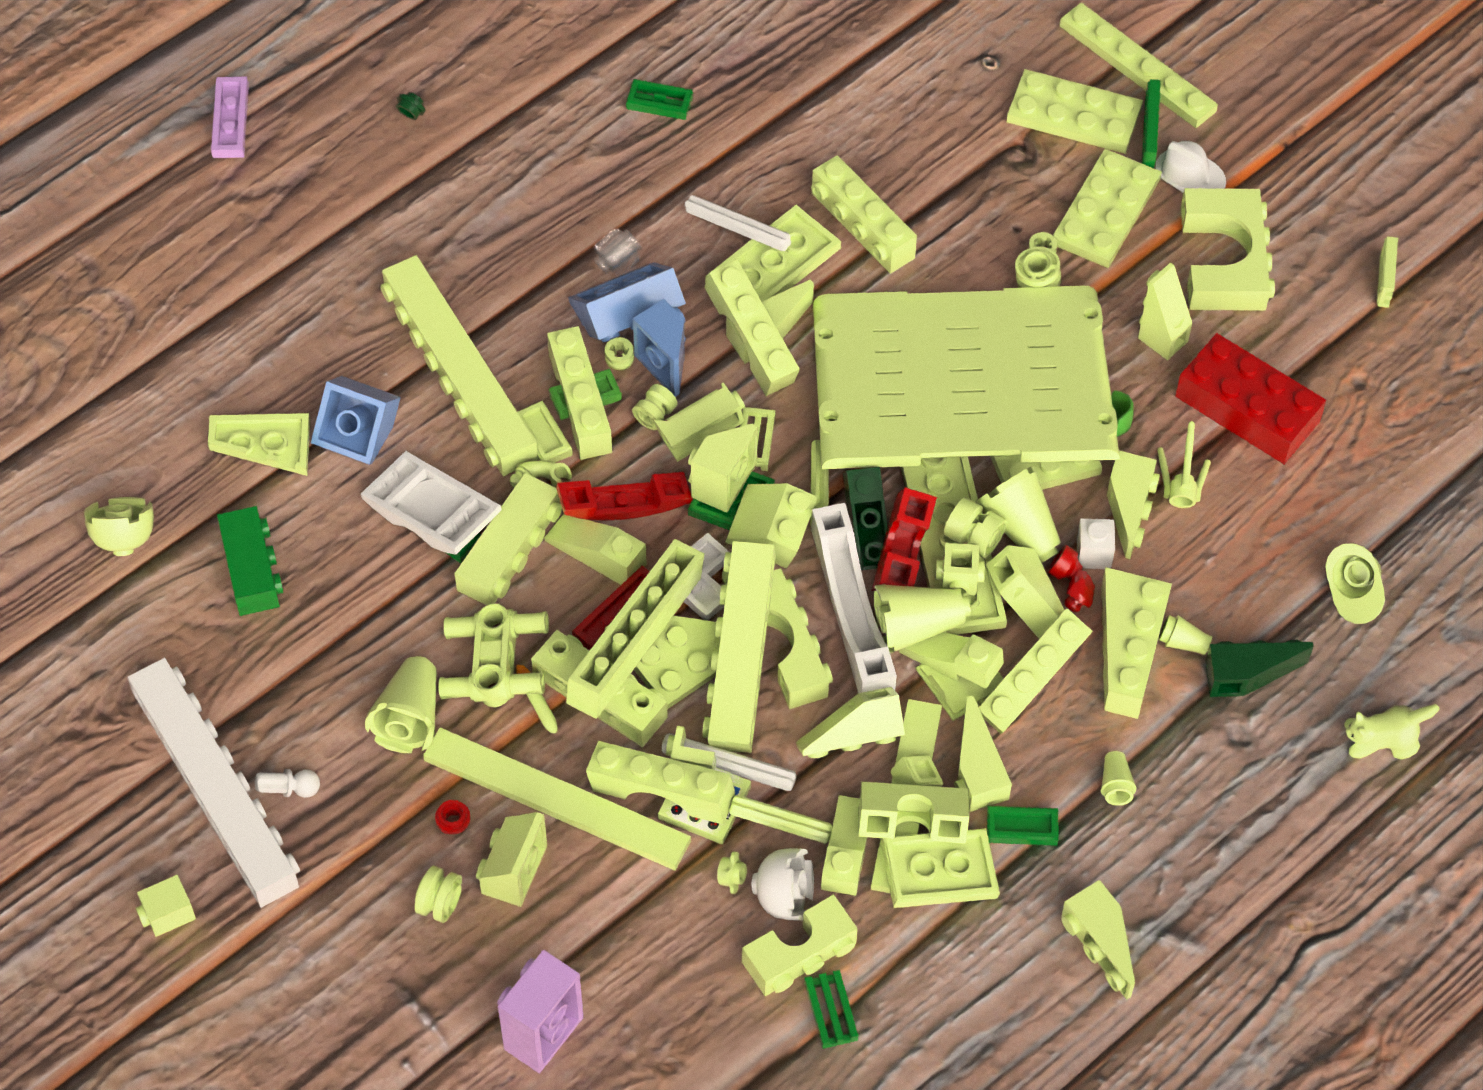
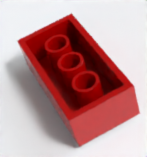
(1250, 398)

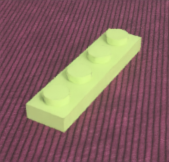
(1034, 671)

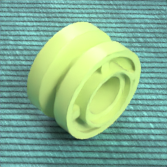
(1038, 268)
(438, 894)

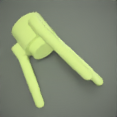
(1183, 490)

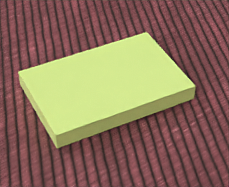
(939, 871)

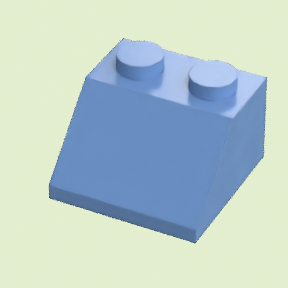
(661, 343)
(354, 419)

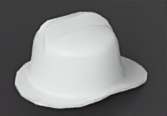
(1188, 167)

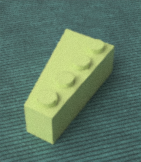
(1131, 628)

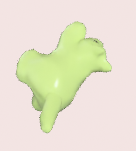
(1393, 729)

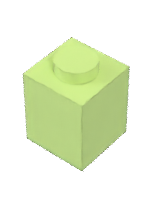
(164, 906)

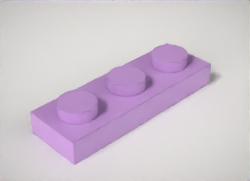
(230, 117)

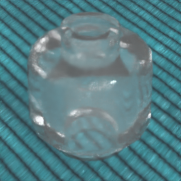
(617, 252)

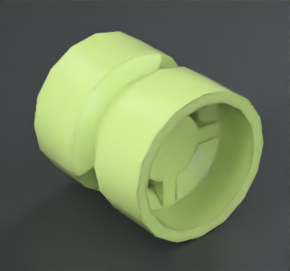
(971, 525)

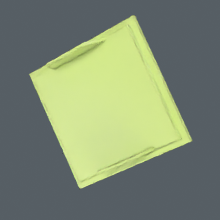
(953, 693)

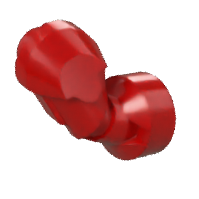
(1081, 586)

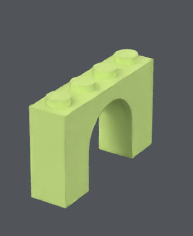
(1240, 216)

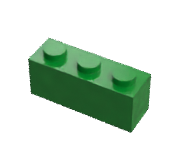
(250, 560)

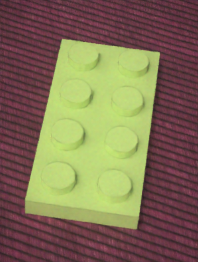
(1074, 111)
(1106, 208)
(777, 270)

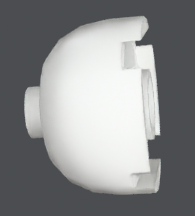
(784, 883)

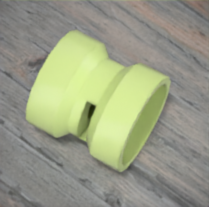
(655, 406)

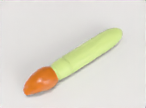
(540, 706)

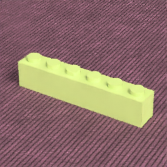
(634, 629)
(741, 646)

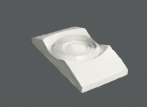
(430, 503)

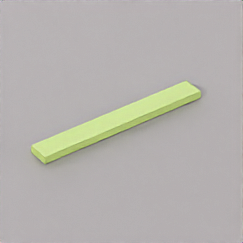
(557, 798)

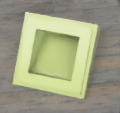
(916, 771)

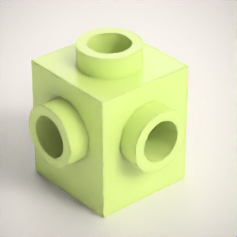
(960, 568)

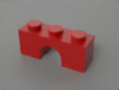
(905, 531)

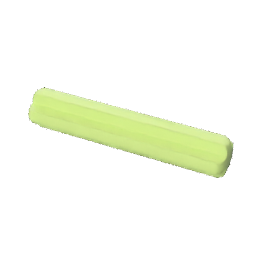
(819, 478)
(780, 819)

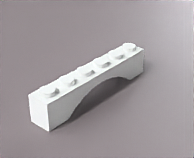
(842, 571)

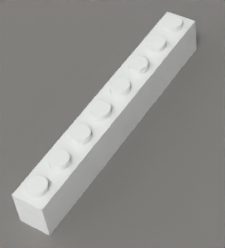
(214, 783)

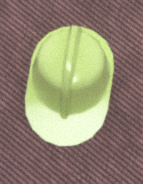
(1355, 583)

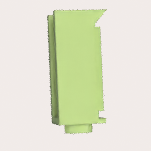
(707, 416)

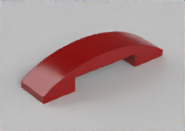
(624, 501)

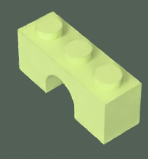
(937, 808)
(777, 964)

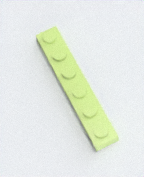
(1138, 64)

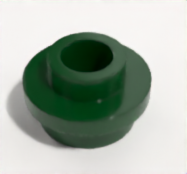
(410, 105)

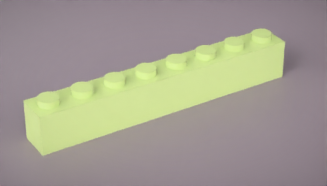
(459, 365)

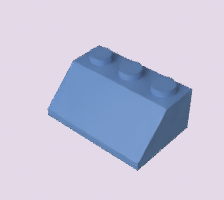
(615, 303)

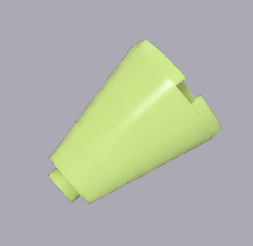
(1026, 512)
(917, 613)
(406, 708)

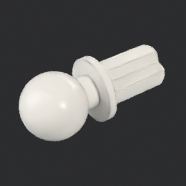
(304, 783)

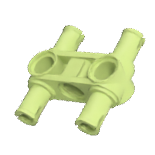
(494, 655)

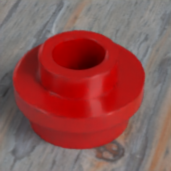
(451, 808)

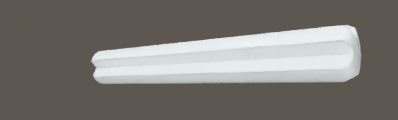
(738, 223)
(745, 766)

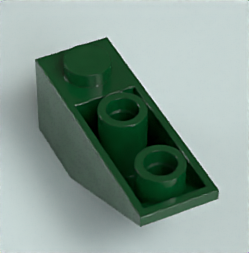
(866, 513)
(1249, 666)

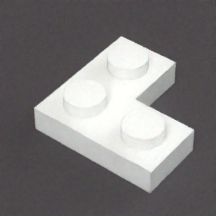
(706, 594)

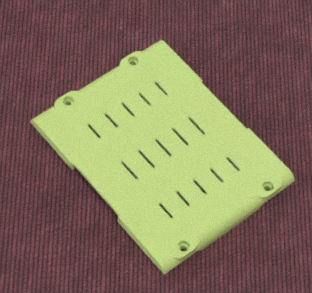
(962, 376)

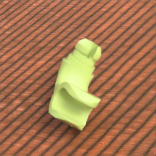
(541, 468)

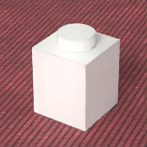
(1096, 543)

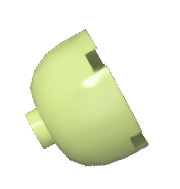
(120, 525)

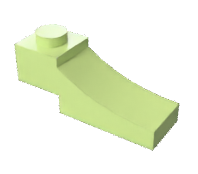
(958, 657)
(845, 849)

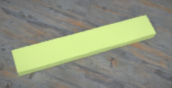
(920, 735)

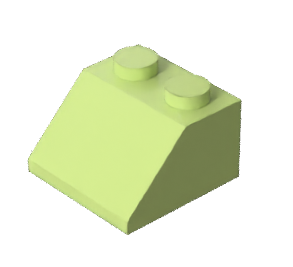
(723, 465)
(773, 516)
(513, 858)

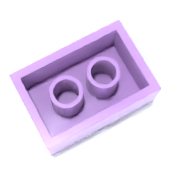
(540, 1010)

